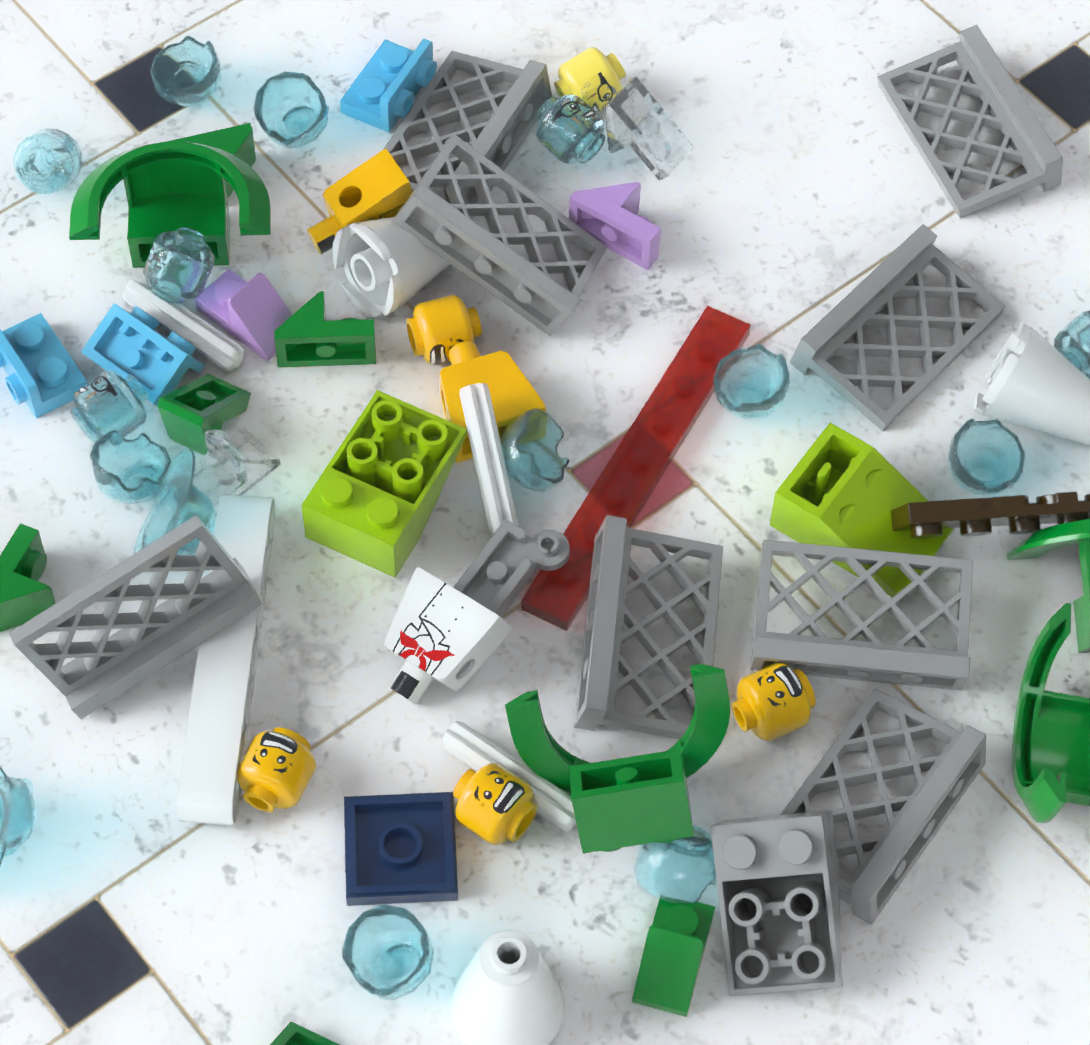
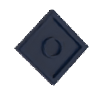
(400, 848)

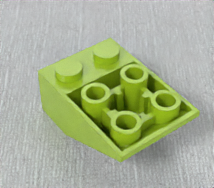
(382, 483)
(845, 499)

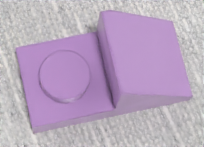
(613, 220)
(245, 310)

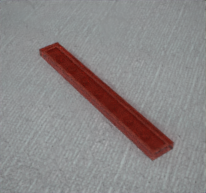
(638, 462)

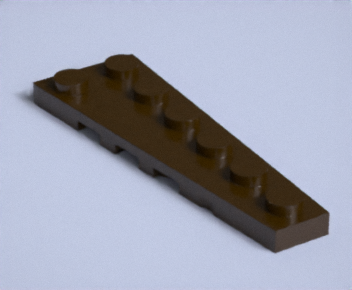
(978, 515)

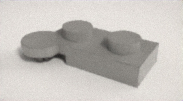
(509, 563)

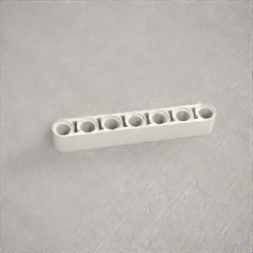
(226, 675)

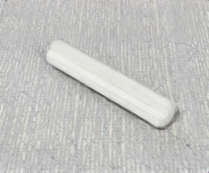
(186, 324)
(488, 455)
(478, 751)

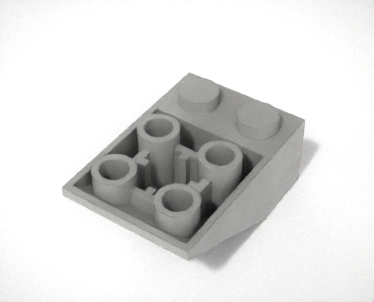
(779, 902)

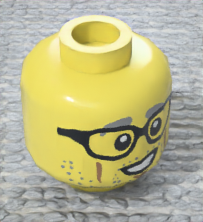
(591, 77)

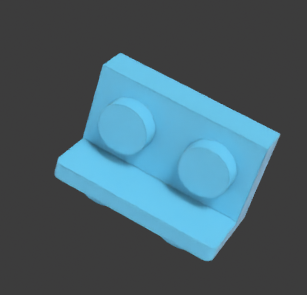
(389, 84)
(133, 346)
(38, 366)

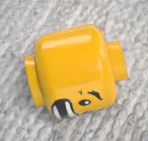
(440, 326)
(773, 701)
(275, 769)
(494, 803)

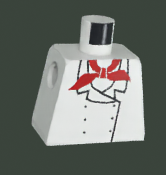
(440, 636)

